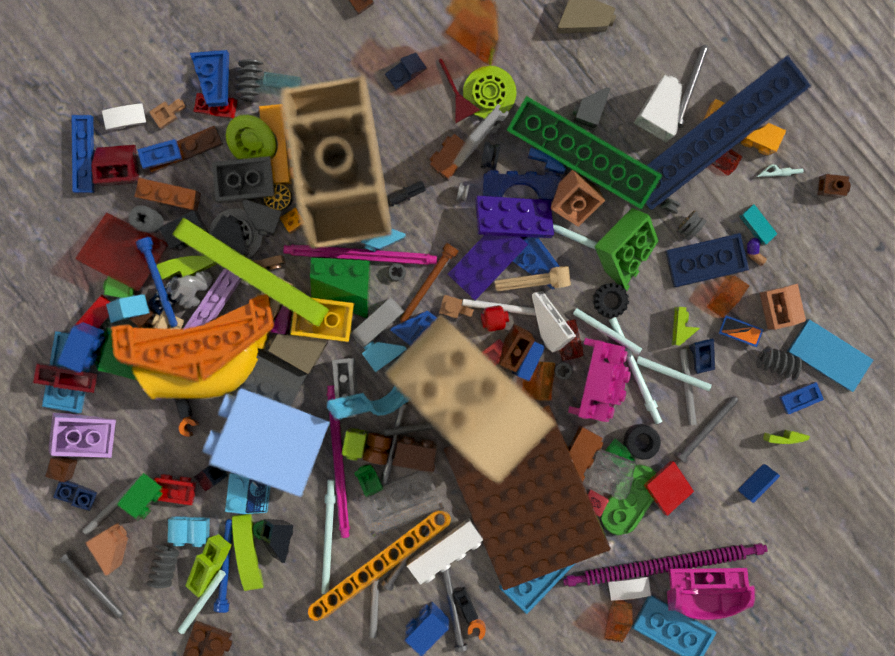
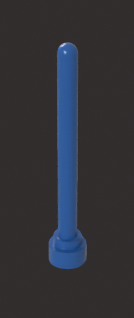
(145, 246)
(222, 604)

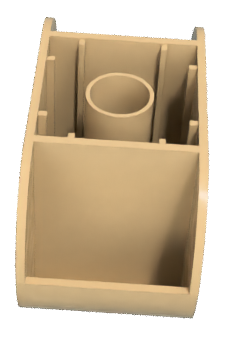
(336, 162)
(469, 399)

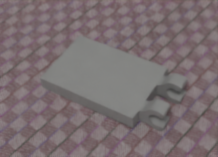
(480, 133)

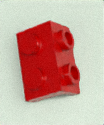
(176, 490)

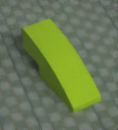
(184, 265)
(207, 564)

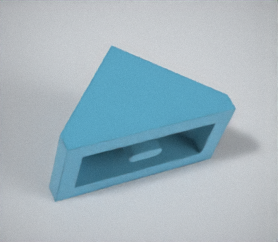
(127, 308)

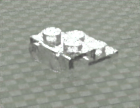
(612, 474)

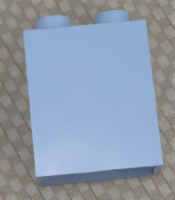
(266, 441)

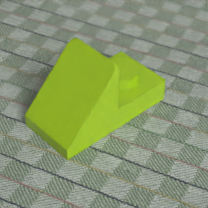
(680, 332)

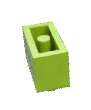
(354, 443)

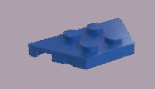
(414, 327)

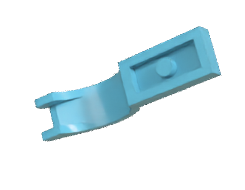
(359, 404)

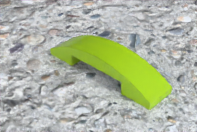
(246, 552)

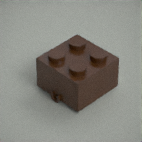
(415, 454)

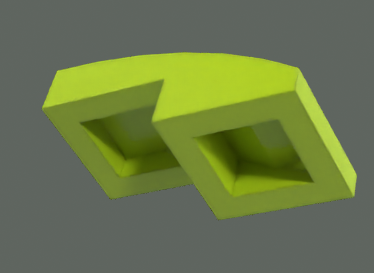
(789, 437)

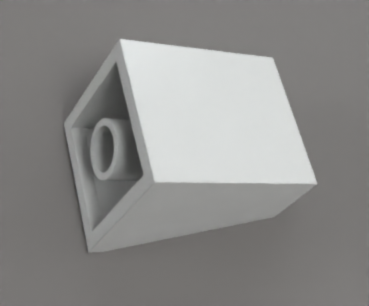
(661, 109)

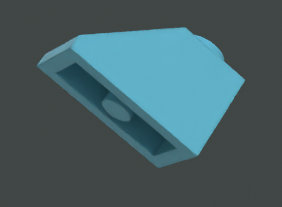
(383, 242)
(381, 353)

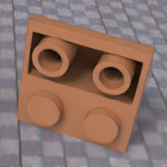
(782, 307)

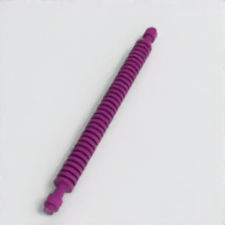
(679, 562)

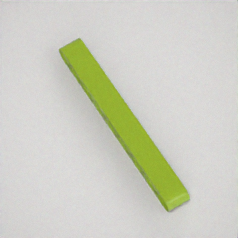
(251, 272)

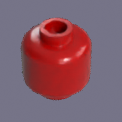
(494, 318)

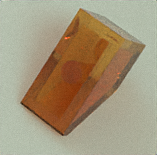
(727, 295)
(618, 621)

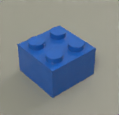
(81, 347)
(426, 628)

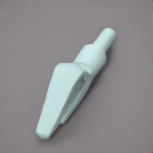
(779, 172)

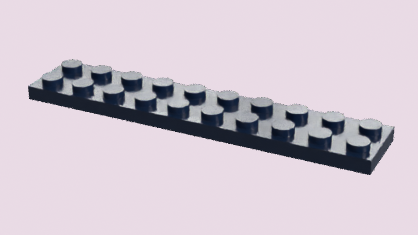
(726, 127)

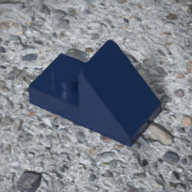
(405, 71)
(703, 355)

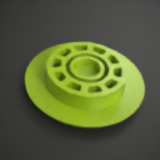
(490, 90)
(255, 137)

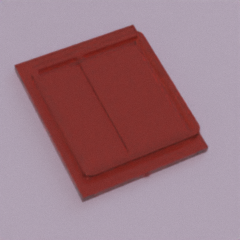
(115, 254)

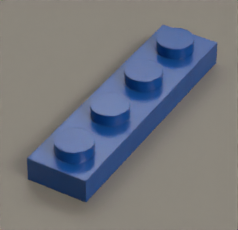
(82, 153)

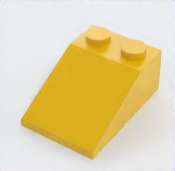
(334, 326)

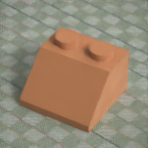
(576, 198)
(109, 548)

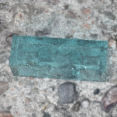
(281, 81)

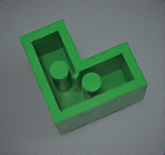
(140, 496)

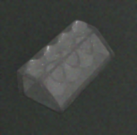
(401, 502)

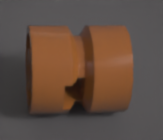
(377, 448)

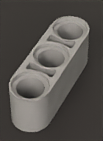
(377, 322)

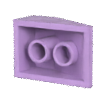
(81, 435)

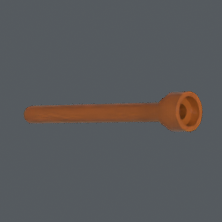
(448, 252)

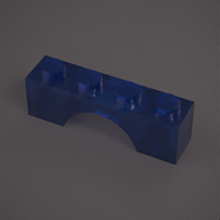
(543, 185)

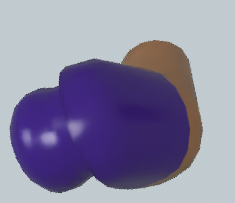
(753, 251)

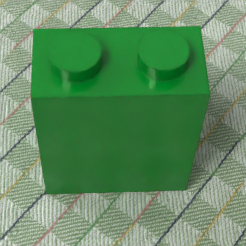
(108, 362)

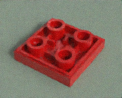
(669, 488)

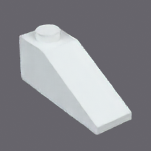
(551, 324)

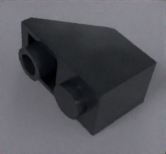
(276, 538)

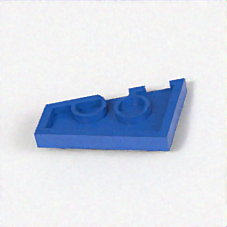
(213, 75)
(536, 258)

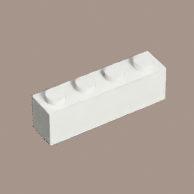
(444, 551)

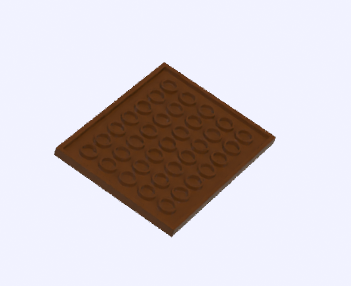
(537, 513)

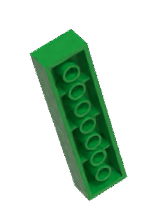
(584, 152)

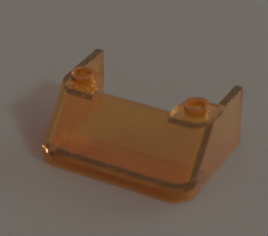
(475, 27)

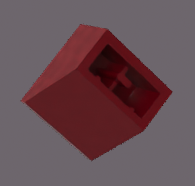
(115, 165)

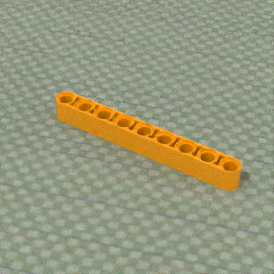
(371, 569)

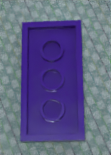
(514, 217)
(486, 262)

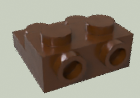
(207, 641)

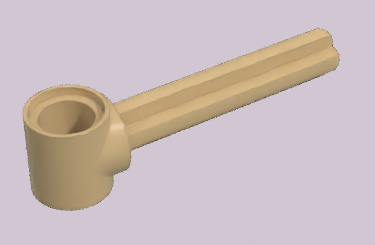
(558, 278)

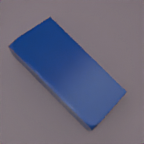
(530, 362)
(758, 483)

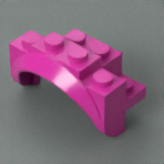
(604, 381)
(710, 592)

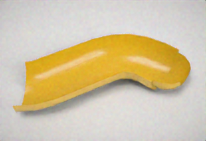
(222, 382)

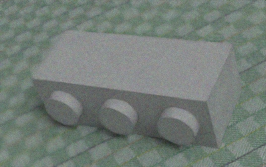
(345, 378)

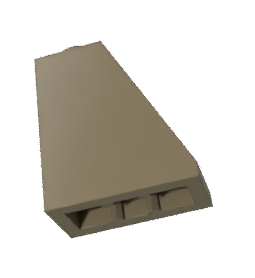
(586, 17)
(298, 350)

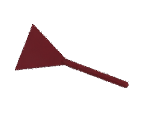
(463, 107)

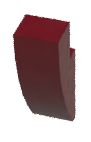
(64, 378)

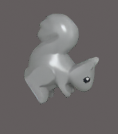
(185, 288)

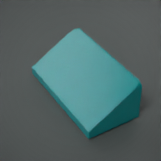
(758, 225)

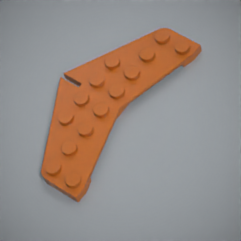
(208, 345)

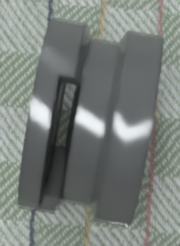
(691, 225)

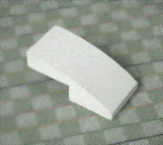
(123, 116)
(630, 588)

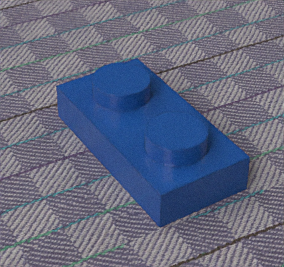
(159, 154)
(801, 398)

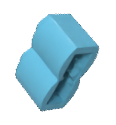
(188, 530)

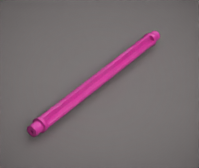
(360, 254)
(338, 469)

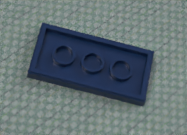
(707, 260)

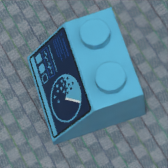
(246, 495)

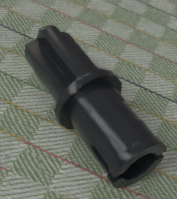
(406, 193)

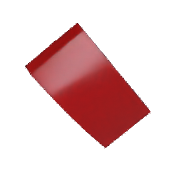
(221, 111)
(96, 313)

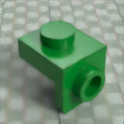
(620, 450)
(369, 480)

